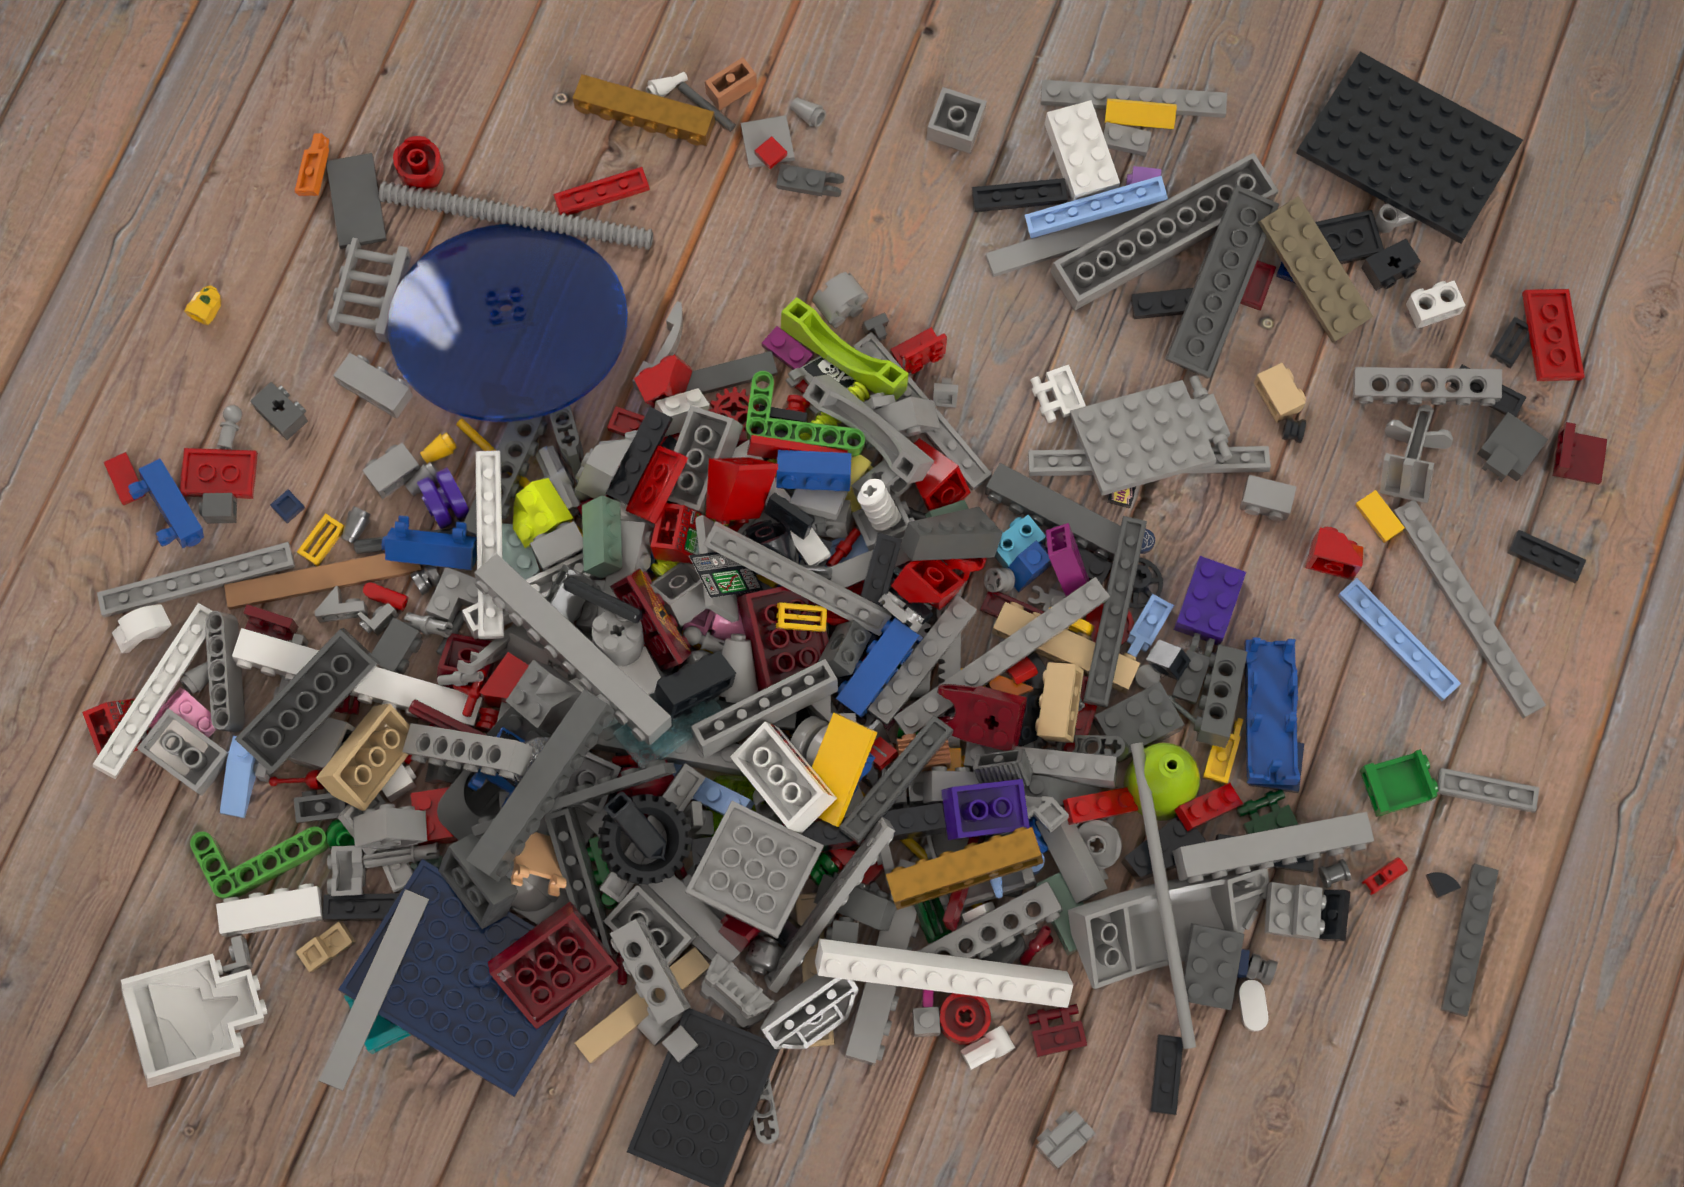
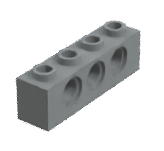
(651, 955)

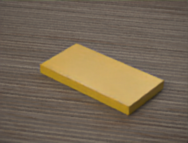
(842, 762)

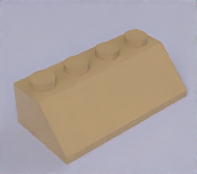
(367, 757)

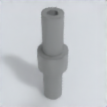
(459, 678)

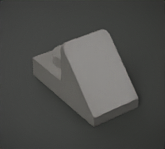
(333, 608)
(699, 820)

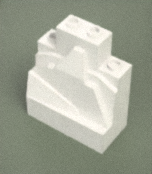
(189, 1016)

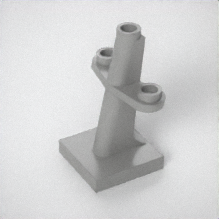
(1408, 475)

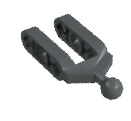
(573, 454)

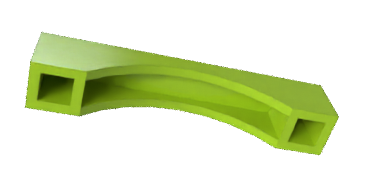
(808, 328)

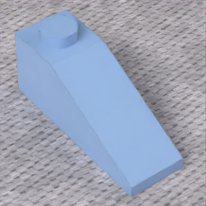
(237, 781)

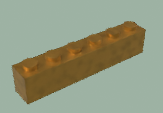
(643, 110)
(964, 867)

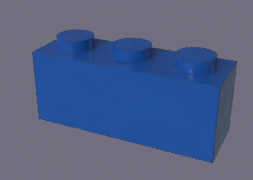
(813, 470)

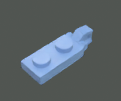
(1148, 624)

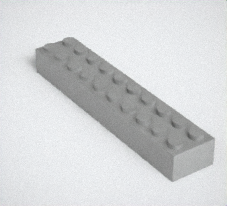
(1156, 234)

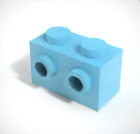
(1017, 539)

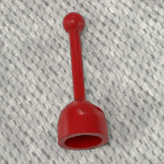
(310, 780)

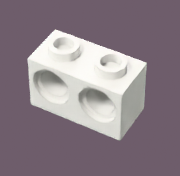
(1438, 309)

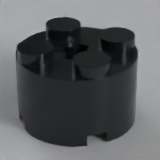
(774, 537)

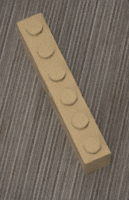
(1065, 646)

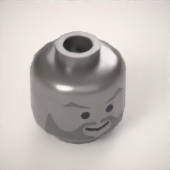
(763, 955)

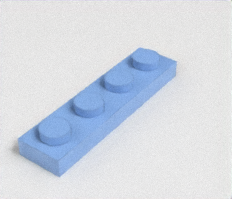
(717, 796)

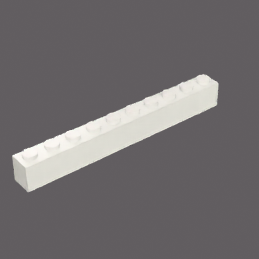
(380, 686)
(943, 973)

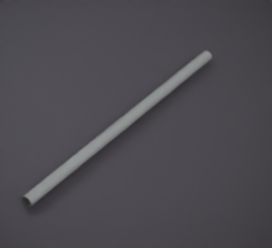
(1164, 900)

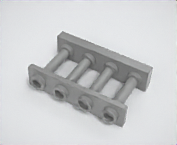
(400, 264)

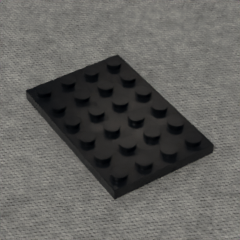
(705, 1101)

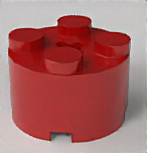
(418, 163)
(966, 1032)

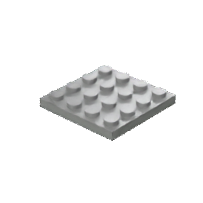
(754, 869)

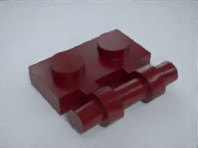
(1057, 1038)

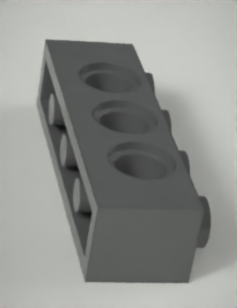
(1218, 730)

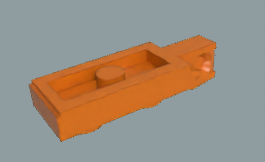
(313, 166)

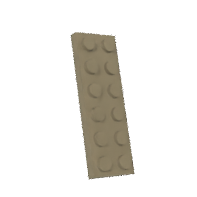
(1315, 269)

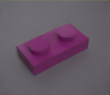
(787, 349)

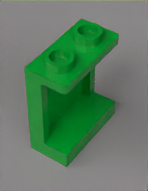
(1399, 783)

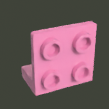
(188, 709)

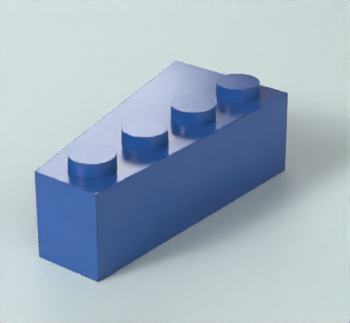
(878, 666)

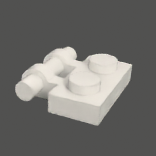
(1064, 389)

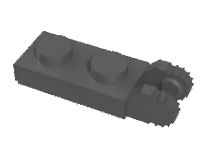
(808, 181)
(1191, 681)

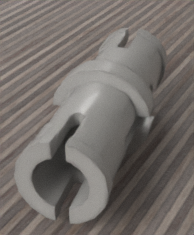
(428, 624)

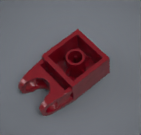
(974, 715)

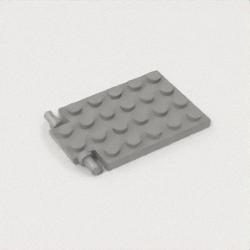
(1151, 435)

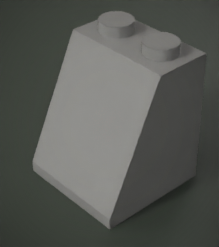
(322, 744)

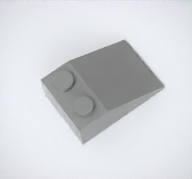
(184, 752)

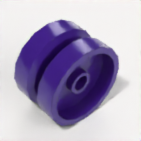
(443, 498)

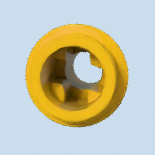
(439, 448)

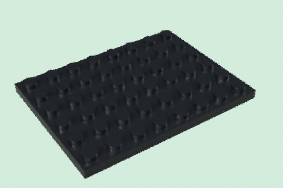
(1410, 147)

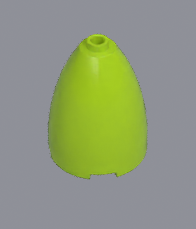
(1170, 776)

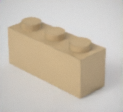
(1059, 702)

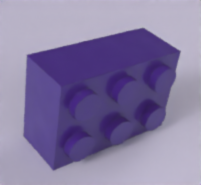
(1209, 600)

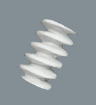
(878, 505)

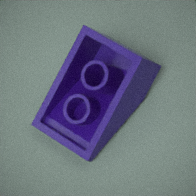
(984, 809)

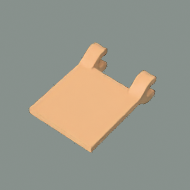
(540, 860)

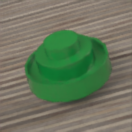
(338, 835)

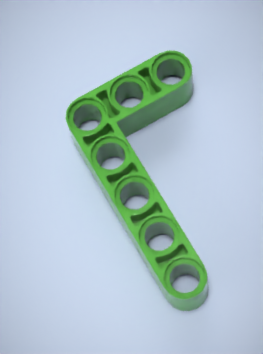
(794, 428)
(256, 864)

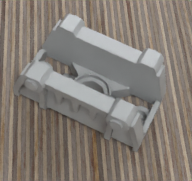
(735, 993)

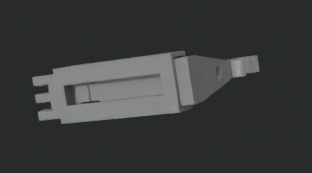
(518, 644)

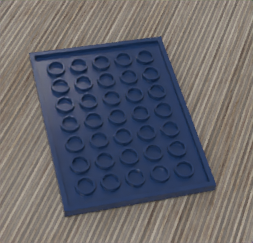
(438, 1001)

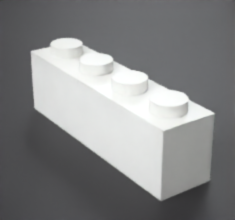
(270, 911)

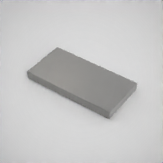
(725, 605)

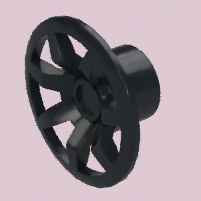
(1143, 580)

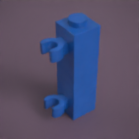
(170, 503)
(430, 548)

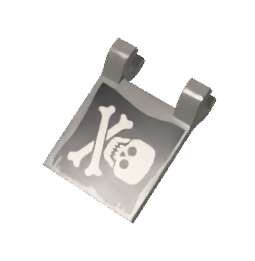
(817, 368)

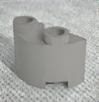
(348, 871)

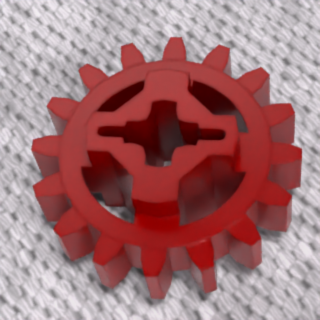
(733, 405)

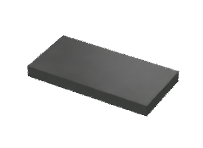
(356, 200)

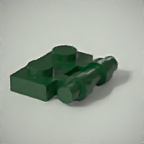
(1275, 819)

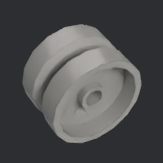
(809, 737)

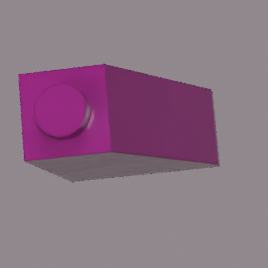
(1066, 558)

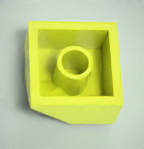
(538, 511)

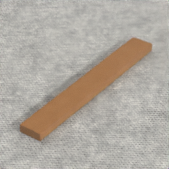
(315, 580)

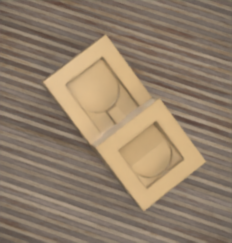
(326, 946)

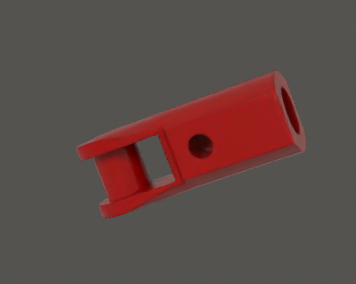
(385, 595)
(1387, 874)

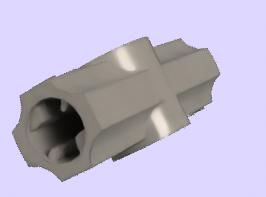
(559, 476)

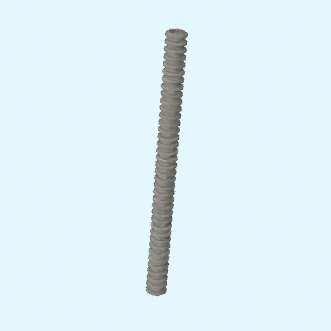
(515, 215)

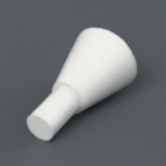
(663, 86)

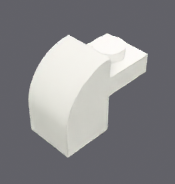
(139, 625)

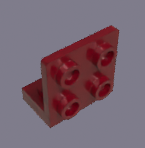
(1579, 456)
(270, 623)

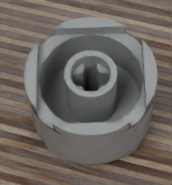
(840, 299)
(618, 638)

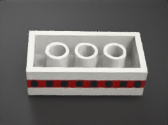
(783, 777)

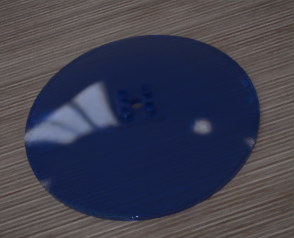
(517, 362)

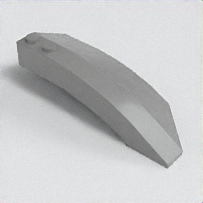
(1125, 930)

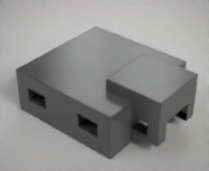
(1511, 448)

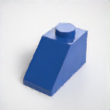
(1030, 565)

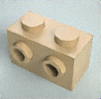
(1280, 392)

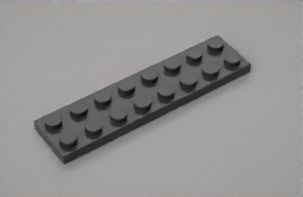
(1221, 283)
(589, 792)

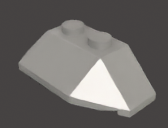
(809, 1012)

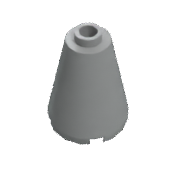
(739, 655)

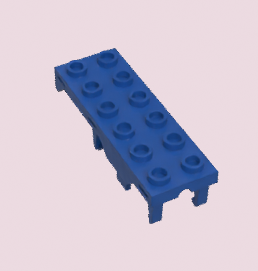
(1271, 712)

